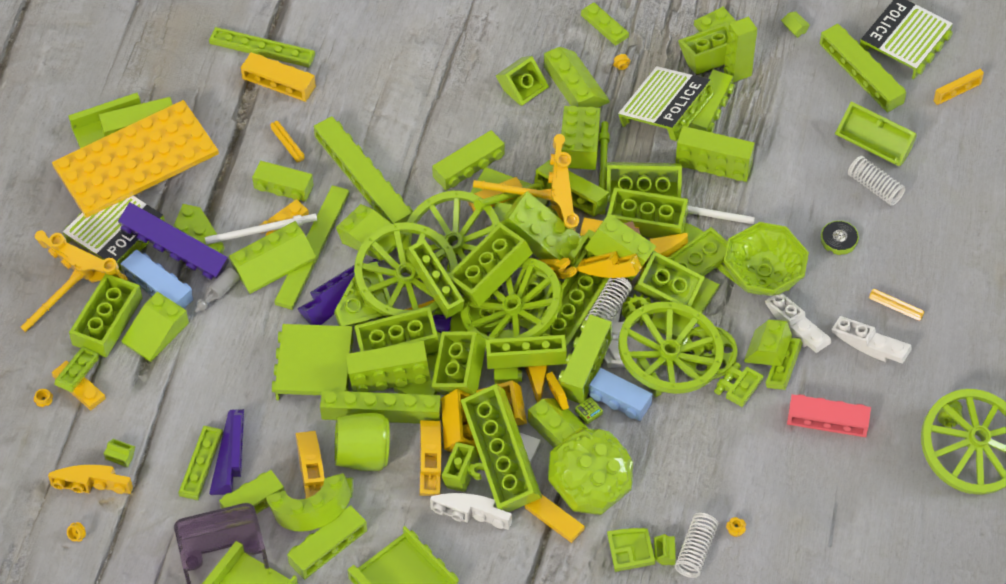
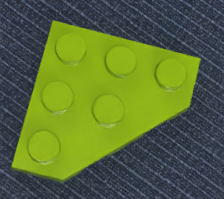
(195, 224)
(353, 308)

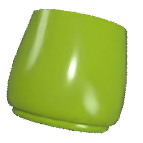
(362, 441)

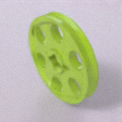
(728, 358)

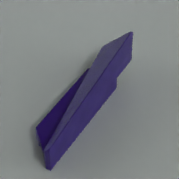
(327, 297)
(230, 454)

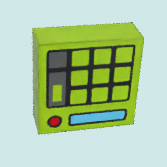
(588, 410)

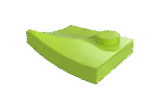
(630, 548)

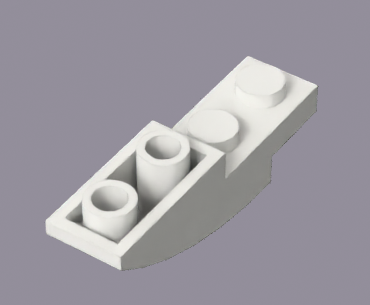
(799, 325)
(869, 342)
(464, 506)

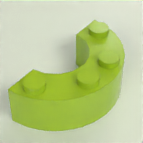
(313, 511)

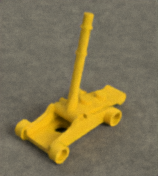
(560, 189)
(84, 266)

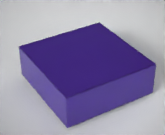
(441, 323)

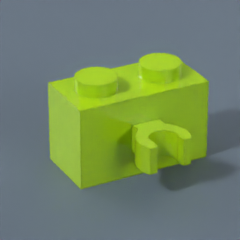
(461, 467)

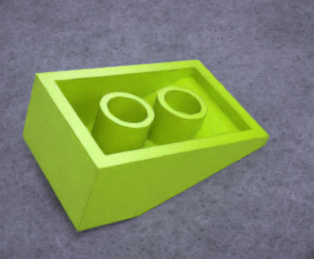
(362, 224)
(536, 278)
(668, 280)
(155, 326)

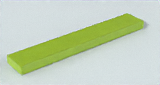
(264, 47)

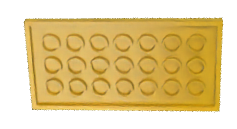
(135, 158)

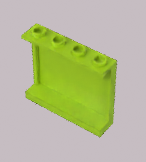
(312, 359)
(403, 563)

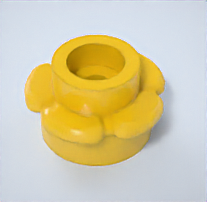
(621, 62)
(40, 394)
(736, 531)
(76, 532)

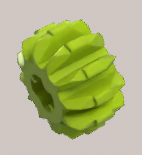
(634, 303)

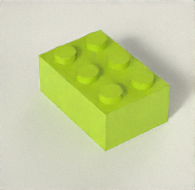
(459, 362)

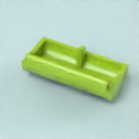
(876, 134)

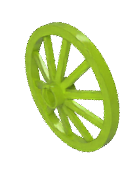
(461, 246)
(403, 267)
(515, 306)
(669, 350)
(970, 440)

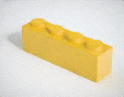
(278, 76)

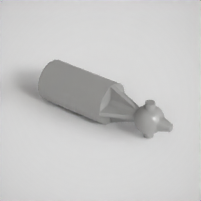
(218, 288)

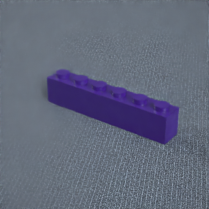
(172, 241)

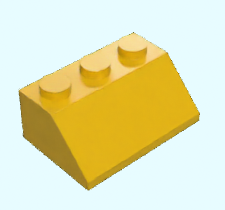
(455, 421)

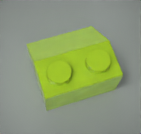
(522, 80)
(769, 343)

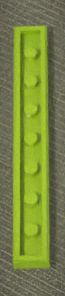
(317, 238)

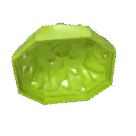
(766, 259)
(591, 470)

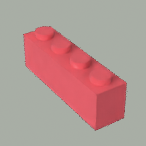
(829, 415)

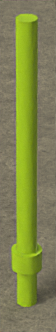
(604, 139)

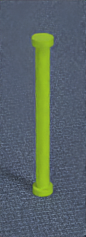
(480, 203)

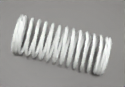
(860, 168)
(614, 285)
(705, 528)

